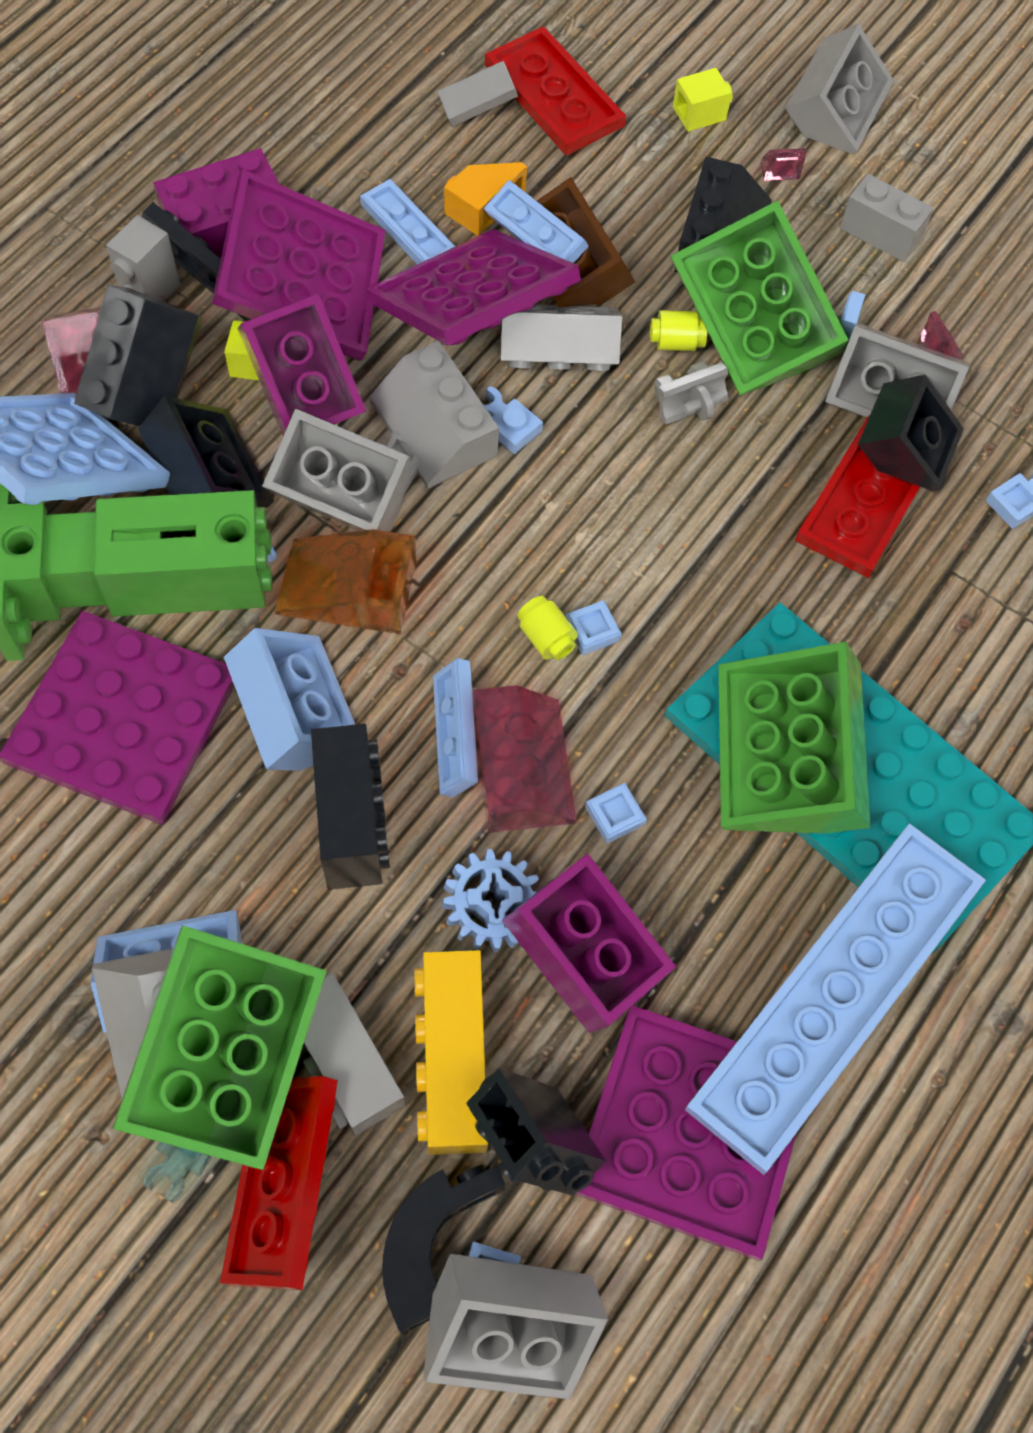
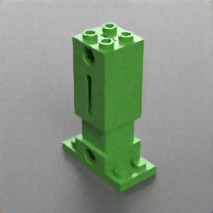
(132, 557)

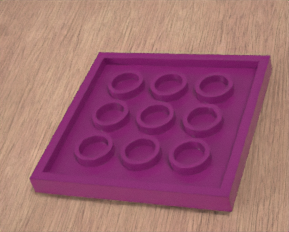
(295, 247)
(473, 286)
(120, 717)
(664, 1159)

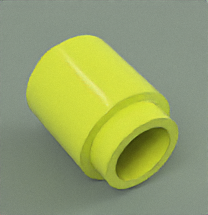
(678, 331)
(547, 628)

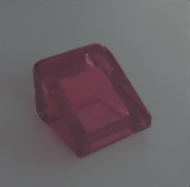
(783, 164)
(937, 337)

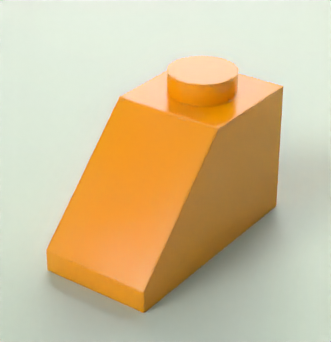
(473, 190)

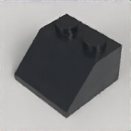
(911, 433)

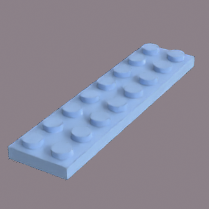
(834, 999)

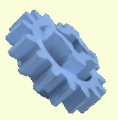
(472, 900)

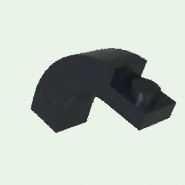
(411, 1236)

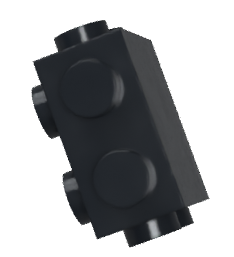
(534, 1133)

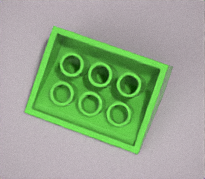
(760, 300)
(793, 742)
(220, 1048)

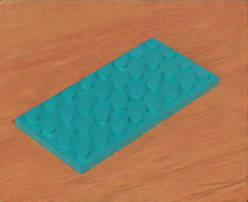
(909, 774)

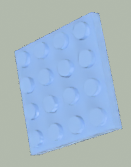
(68, 452)

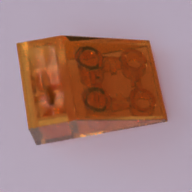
(350, 579)

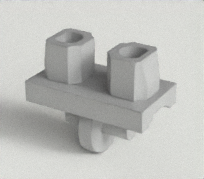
(693, 393)

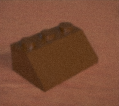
(600, 265)

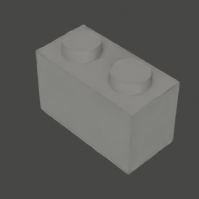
(886, 217)
(144, 259)

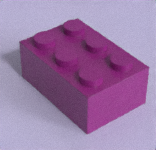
(206, 194)
(301, 363)
(589, 944)

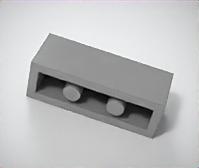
(346, 1053)

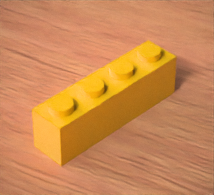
(453, 1050)

